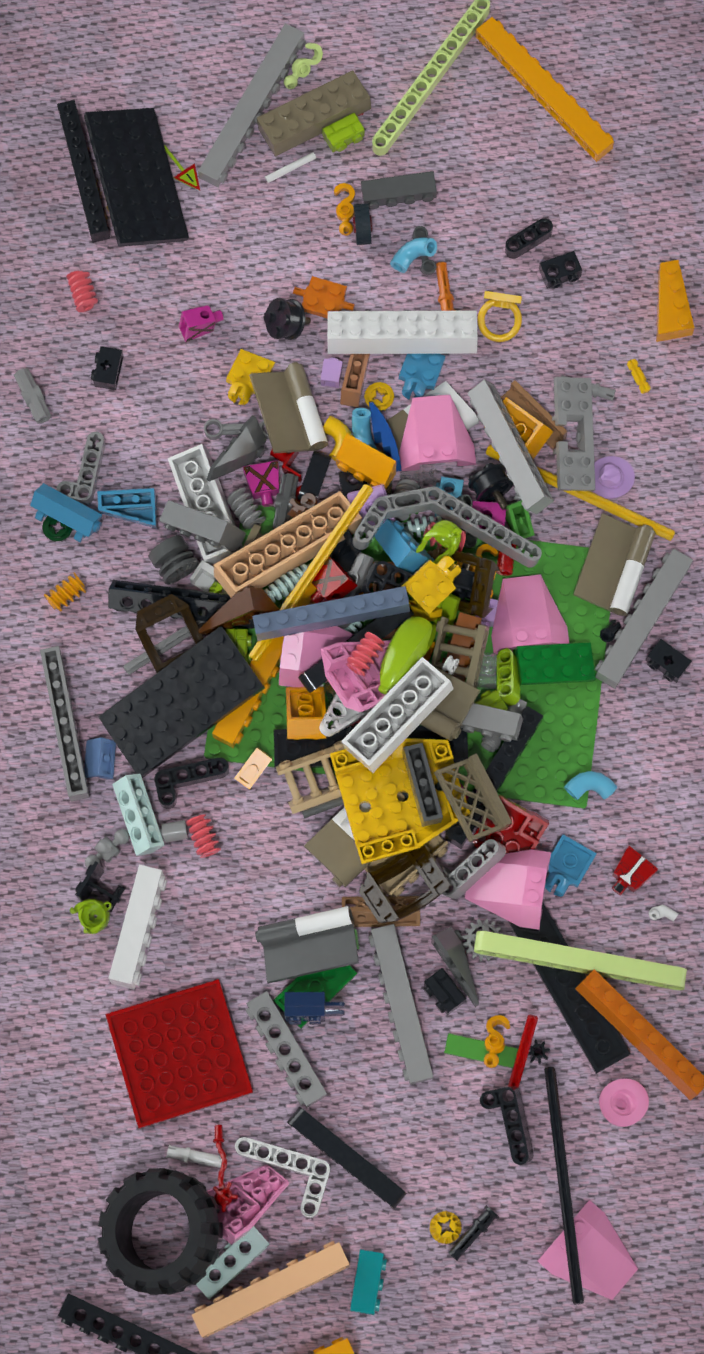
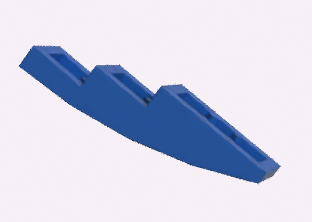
(383, 434)

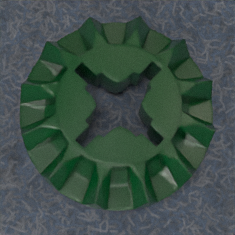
(50, 533)

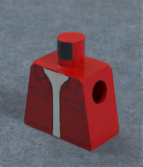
(632, 871)

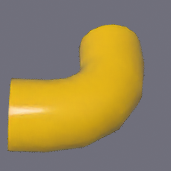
(338, 431)

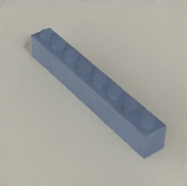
(331, 613)

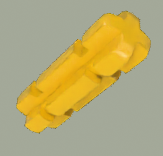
(638, 376)

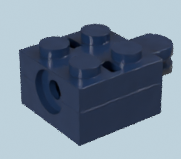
(309, 1008)

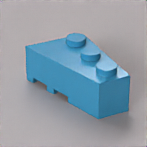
(130, 505)
(401, 546)

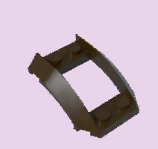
(482, 582)
(157, 612)
(428, 869)

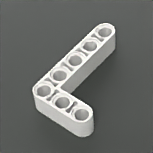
(290, 1165)

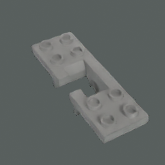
(574, 404)

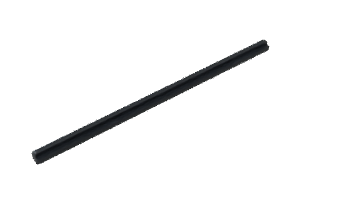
(564, 1186)

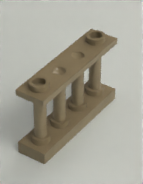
(475, 653)

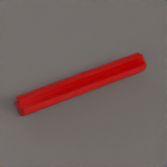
(523, 1050)

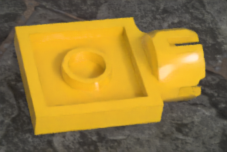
(239, 375)
(432, 583)

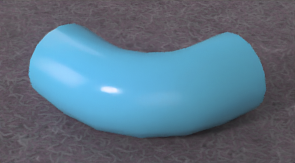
(411, 251)
(361, 426)
(590, 781)

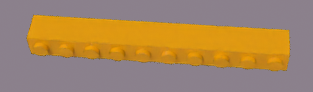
(544, 89)
(231, 727)

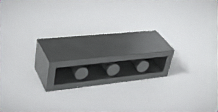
(399, 189)
(422, 784)

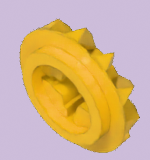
(382, 389)
(435, 1228)

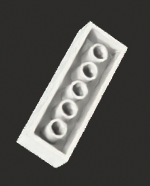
(190, 473)
(397, 714)
(136, 927)

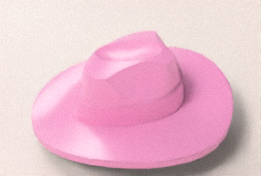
(624, 1102)

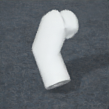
(662, 911)

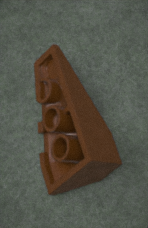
(240, 610)

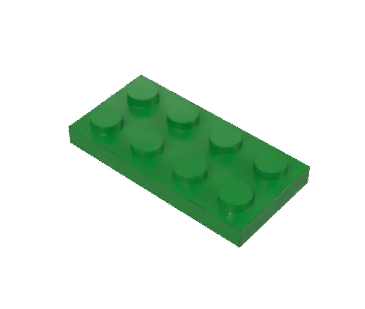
(555, 663)
(327, 981)

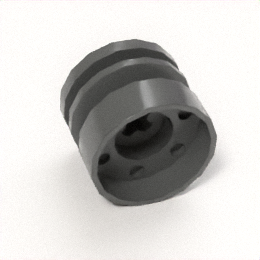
(173, 559)

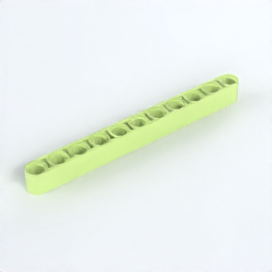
(429, 83)
(580, 960)

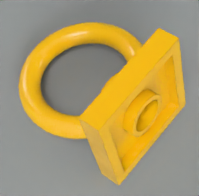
(502, 301)

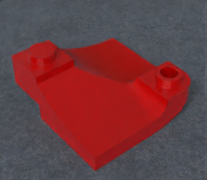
(523, 832)

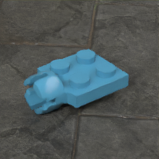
(420, 373)
(568, 865)

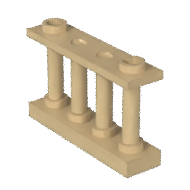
(316, 795)

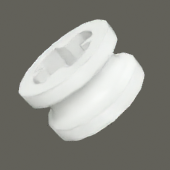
(450, 665)

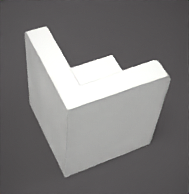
(203, 576)

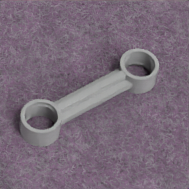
(227, 429)

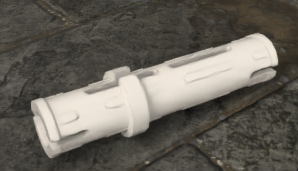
(188, 1155)

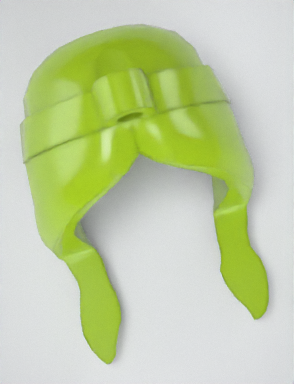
(446, 534)
(87, 910)

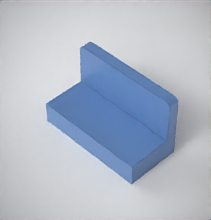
(100, 758)

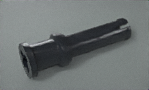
(479, 1225)

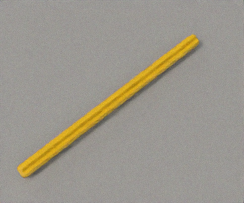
(602, 503)
(318, 561)

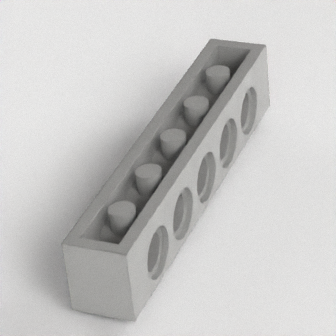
(262, 1004)

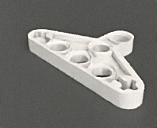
(347, 717)

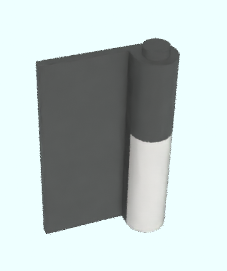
(308, 944)

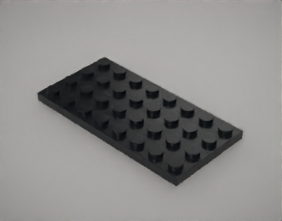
(136, 177)
(181, 702)

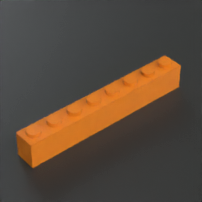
(642, 1034)

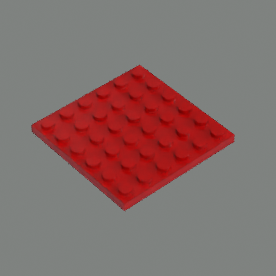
(178, 1054)

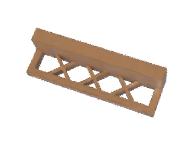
(529, 404)
(364, 917)

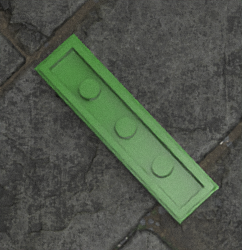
(476, 1050)

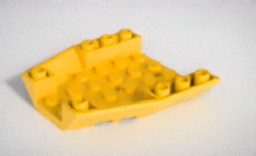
(390, 824)

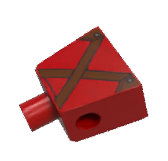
(332, 582)

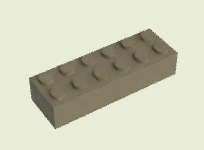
(311, 112)

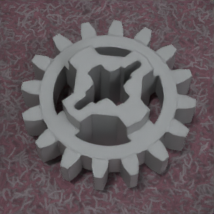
(471, 938)

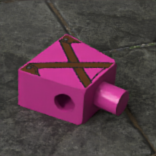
(198, 322)
(263, 481)

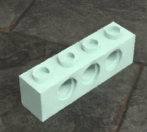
(138, 814)
(258, 1245)

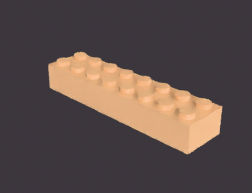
(283, 547)
(270, 1290)

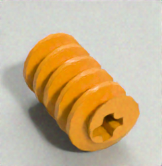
(65, 593)

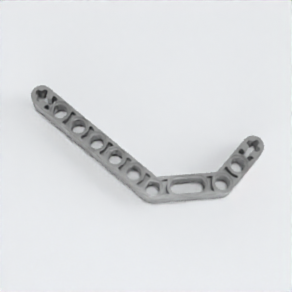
(438, 506)

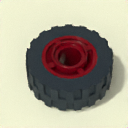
(362, 224)

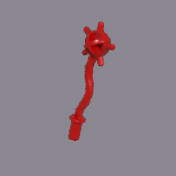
(223, 1195)

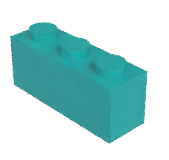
(368, 1282)

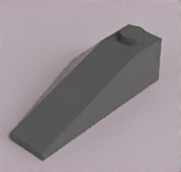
(241, 450)
(451, 950)

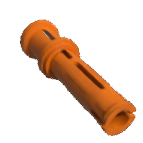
(446, 298)

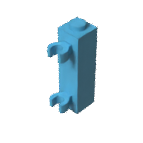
(65, 510)

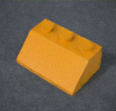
(365, 462)

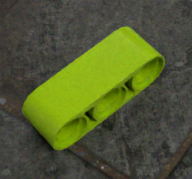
(508, 677)

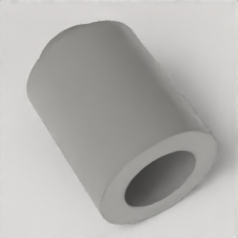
(174, 831)

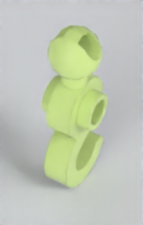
(301, 66)

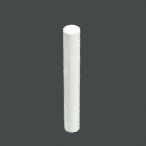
(290, 167)

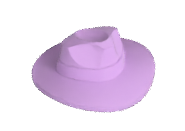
(613, 477)

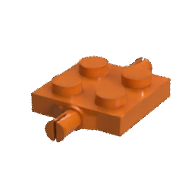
(323, 296)

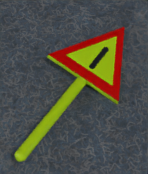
(187, 176)

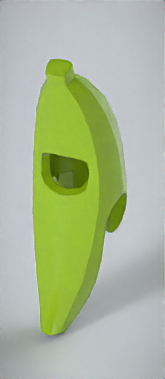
(405, 650)

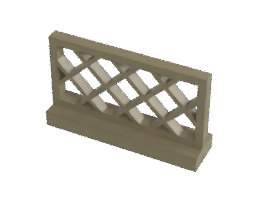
(485, 793)

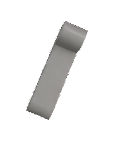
(86, 469)
(471, 867)

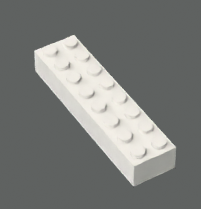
(402, 332)

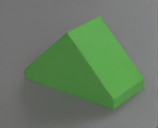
(519, 520)

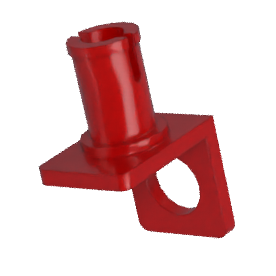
(287, 459)

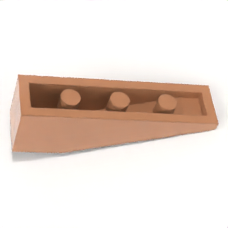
(354, 379)

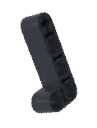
(387, 577)
(192, 778)
(511, 1125)

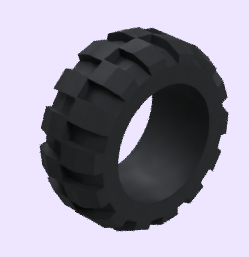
(119, 1219)

